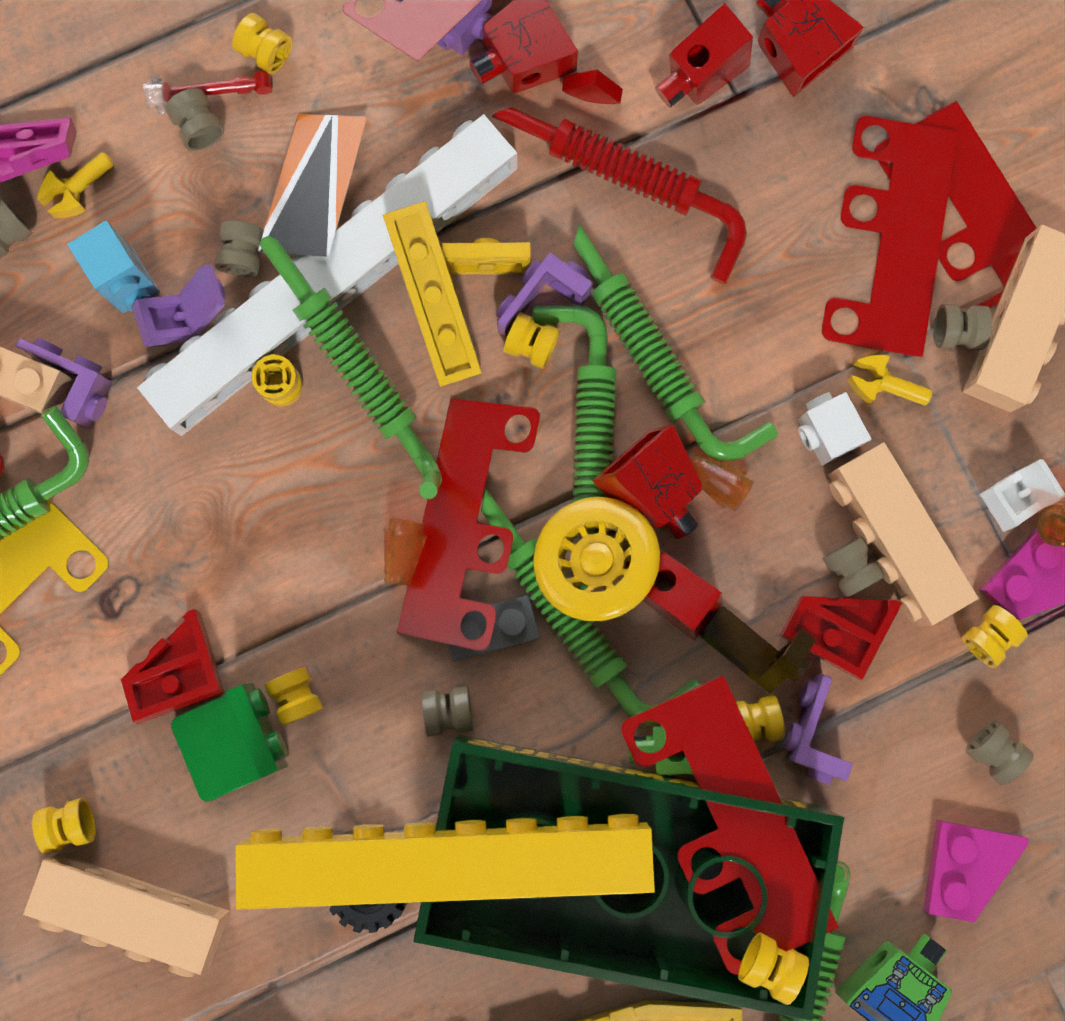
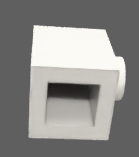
(832, 427)

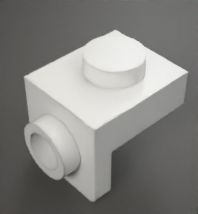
(1022, 494)

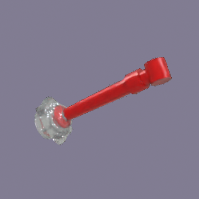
(159, 91)

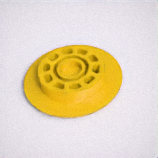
(596, 559)

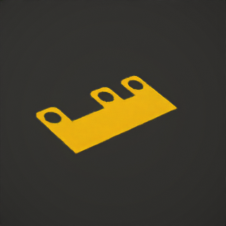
(30, 552)

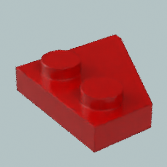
(844, 629)
(174, 673)

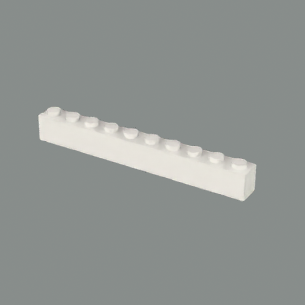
(223, 358)

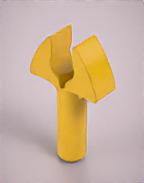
(72, 187)
(886, 382)

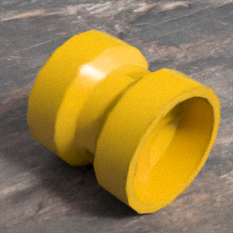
(257, 40)
(522, 336)
(284, 387)
(994, 636)
(293, 696)
(763, 718)
(62, 826)
(773, 968)

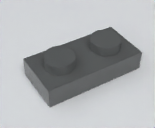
(512, 626)

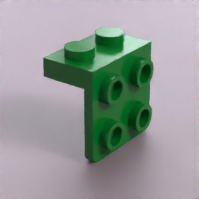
(229, 742)

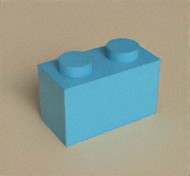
(113, 266)

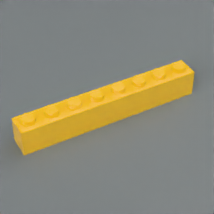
(444, 864)

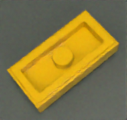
(487, 257)

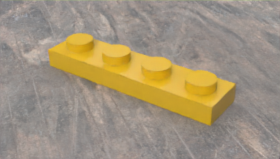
(432, 293)

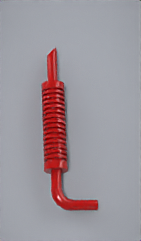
(636, 173)

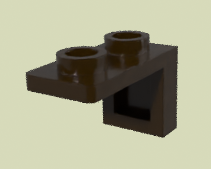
(754, 654)

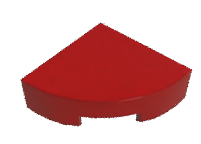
(592, 87)

